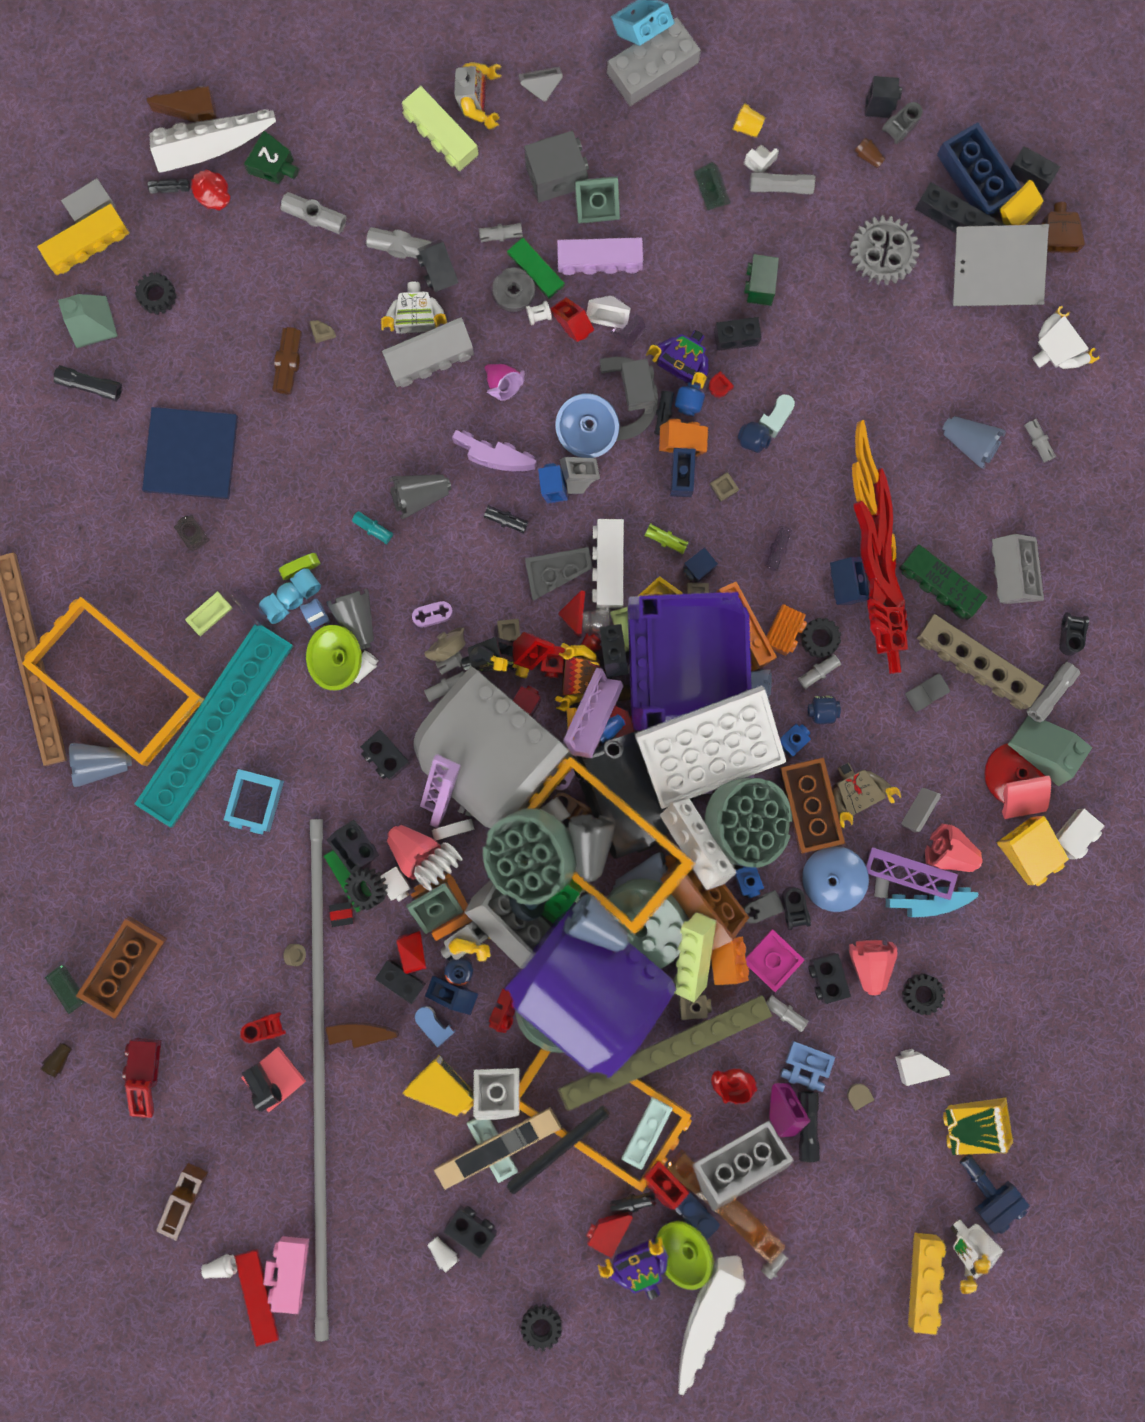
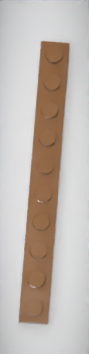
(24, 640)

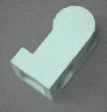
(781, 412)

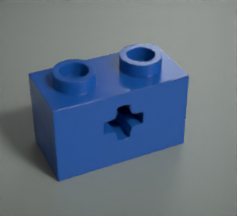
(552, 483)

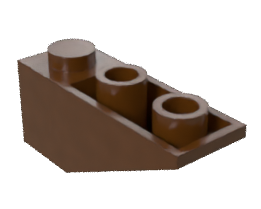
(189, 105)

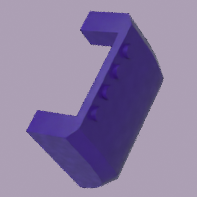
(686, 654)
(590, 997)

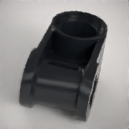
(1073, 629)
(795, 910)

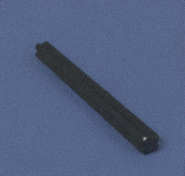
(558, 1149)

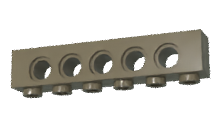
(1028, 687)

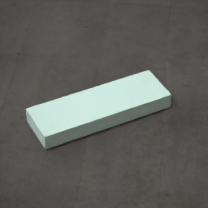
(484, 1130)
(647, 1133)

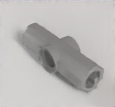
(302, 207)
(395, 243)

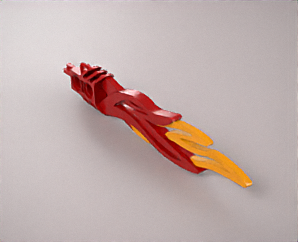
(879, 553)

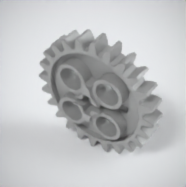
(866, 246)

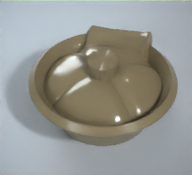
(446, 645)

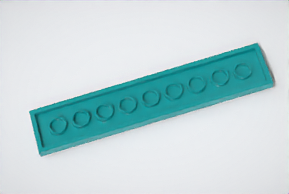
(213, 725)

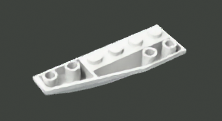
(206, 139)
(708, 1316)

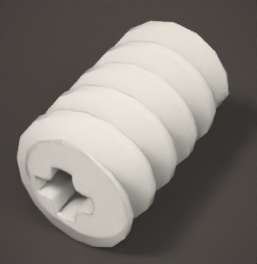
(437, 865)

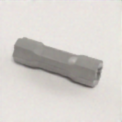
(782, 183)
(1056, 688)

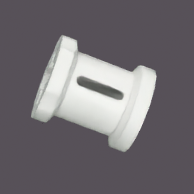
(539, 313)

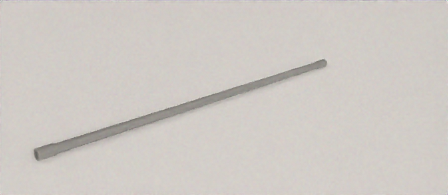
(321, 1319)

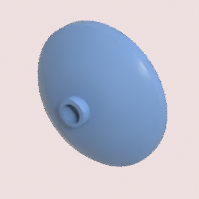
(579, 437)
(848, 871)

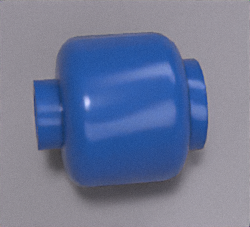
(689, 399)

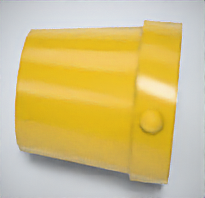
(748, 121)

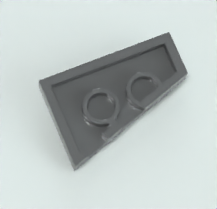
(556, 569)

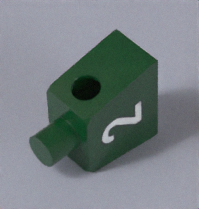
(270, 160)

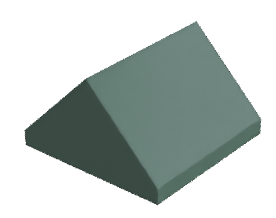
(597, 199)
(435, 908)

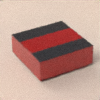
(341, 914)

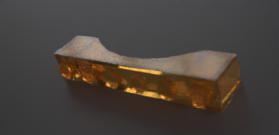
(734, 1212)

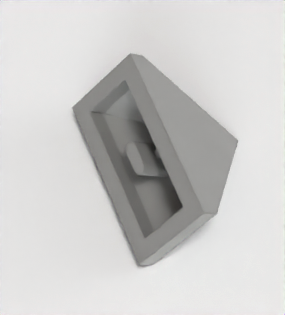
(541, 82)

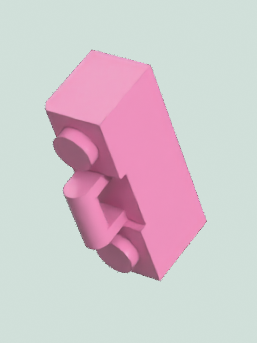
(291, 1265)

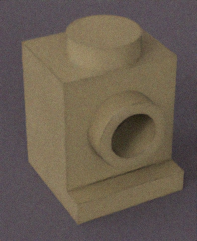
(686, 1011)

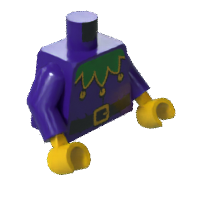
(683, 357)
(639, 1268)

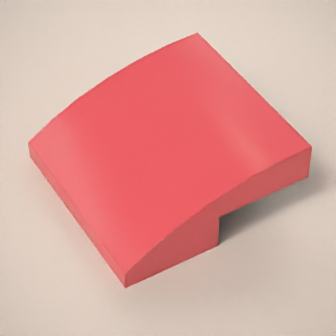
(1026, 797)
(282, 1073)

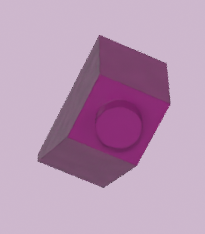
(786, 1111)

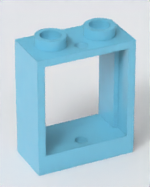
(637, 26)
(272, 804)

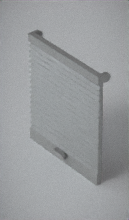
(1000, 265)

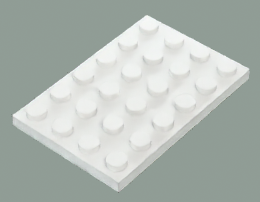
(711, 747)

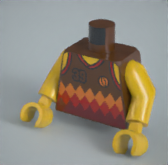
(577, 673)

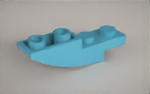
(935, 905)

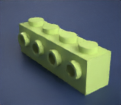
(439, 128)
(694, 956)

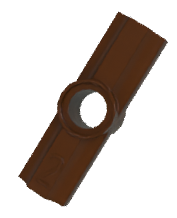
(287, 360)

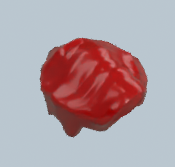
(210, 190)
(734, 1085)

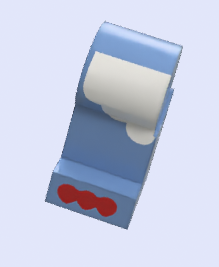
(315, 614)
(433, 1028)

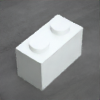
(1079, 833)

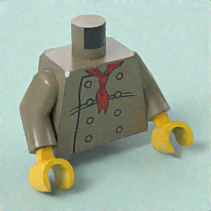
(859, 792)

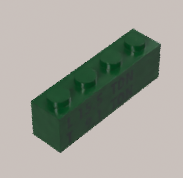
(942, 582)

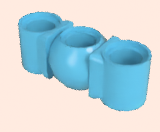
(290, 595)

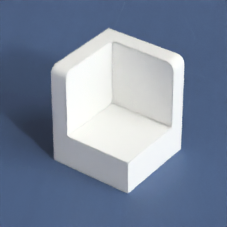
(760, 159)

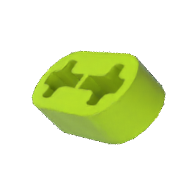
(290, 569)

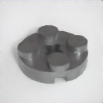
(505, 281)

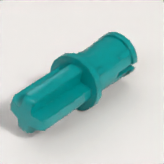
(372, 527)

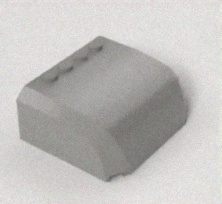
(495, 742)

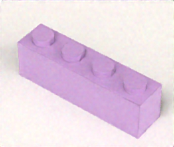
(600, 255)

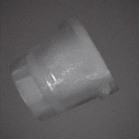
(595, 619)

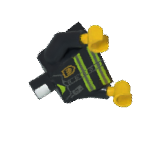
(492, 655)

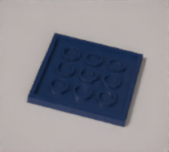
(190, 453)

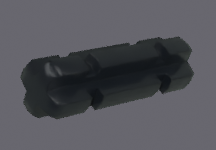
(168, 185)

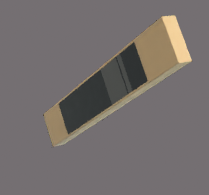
(497, 1148)

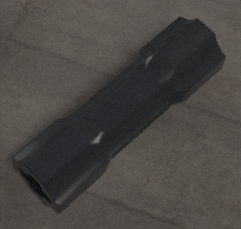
(72, 379)
(808, 1145)

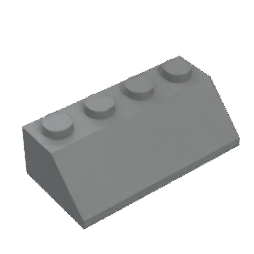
(428, 353)
(494, 916)
(741, 1165)

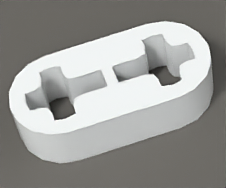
(453, 829)

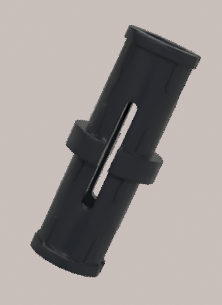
(664, 412)
(506, 519)
(633, 1203)

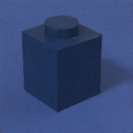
(699, 566)

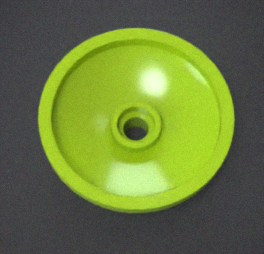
(325, 657)
(688, 1255)

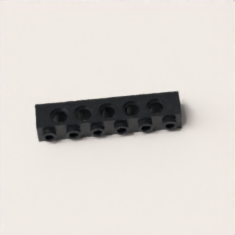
(951, 210)

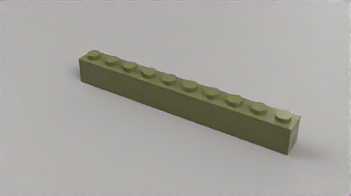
(666, 1052)

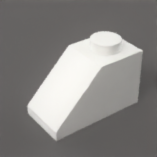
(918, 1068)

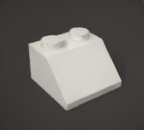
(496, 1093)

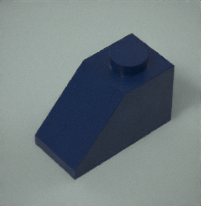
(451, 996)

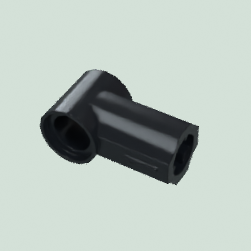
(264, 1092)

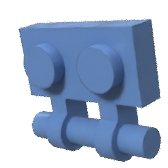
(811, 1060)

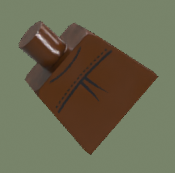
(1064, 230)

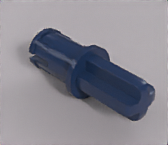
(978, 1176)

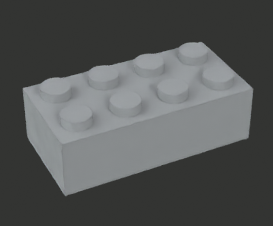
(654, 63)

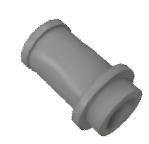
(450, 663)
(881, 886)
(771, 1269)

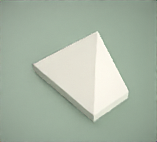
(608, 312)

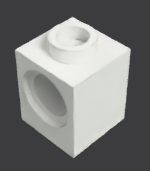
(397, 884)

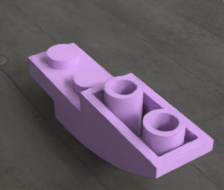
(501, 458)

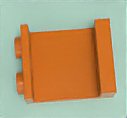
(458, 921)

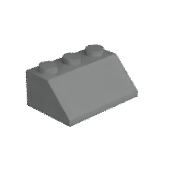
(1017, 569)

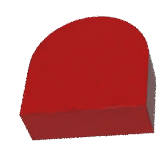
(720, 385)

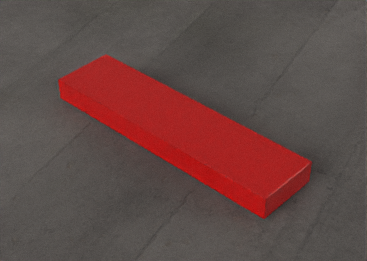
(256, 1297)

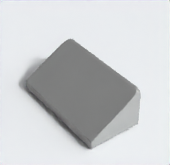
(920, 810)

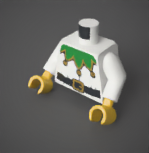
(976, 1252)

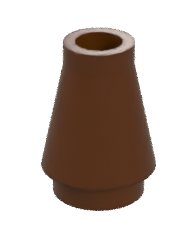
(869, 152)

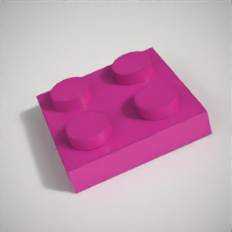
(773, 960)

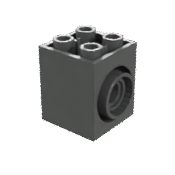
(555, 165)

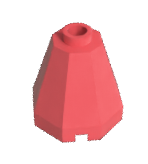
(410, 848)
(952, 850)
(873, 964)

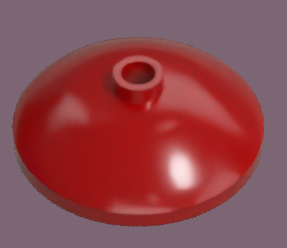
(1004, 768)

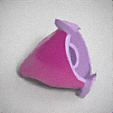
(499, 376)

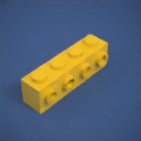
(83, 240)
(925, 1283)

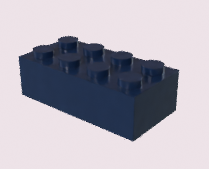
(978, 170)

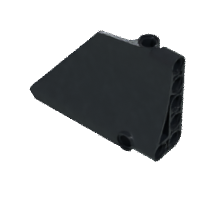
(630, 780)

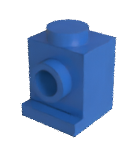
(789, 745)
(742, 875)

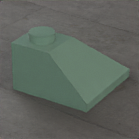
(87, 319)

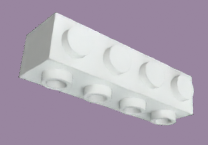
(609, 563)
(698, 843)

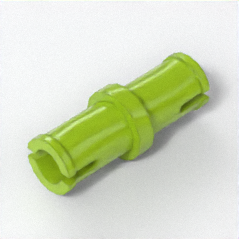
(666, 539)

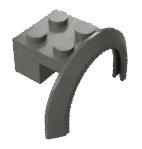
(639, 391)

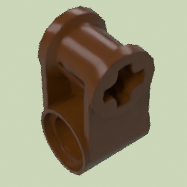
(574, 806)

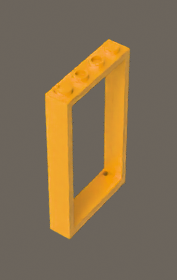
(168, 730)
(668, 887)
(670, 1143)

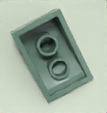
(1050, 749)

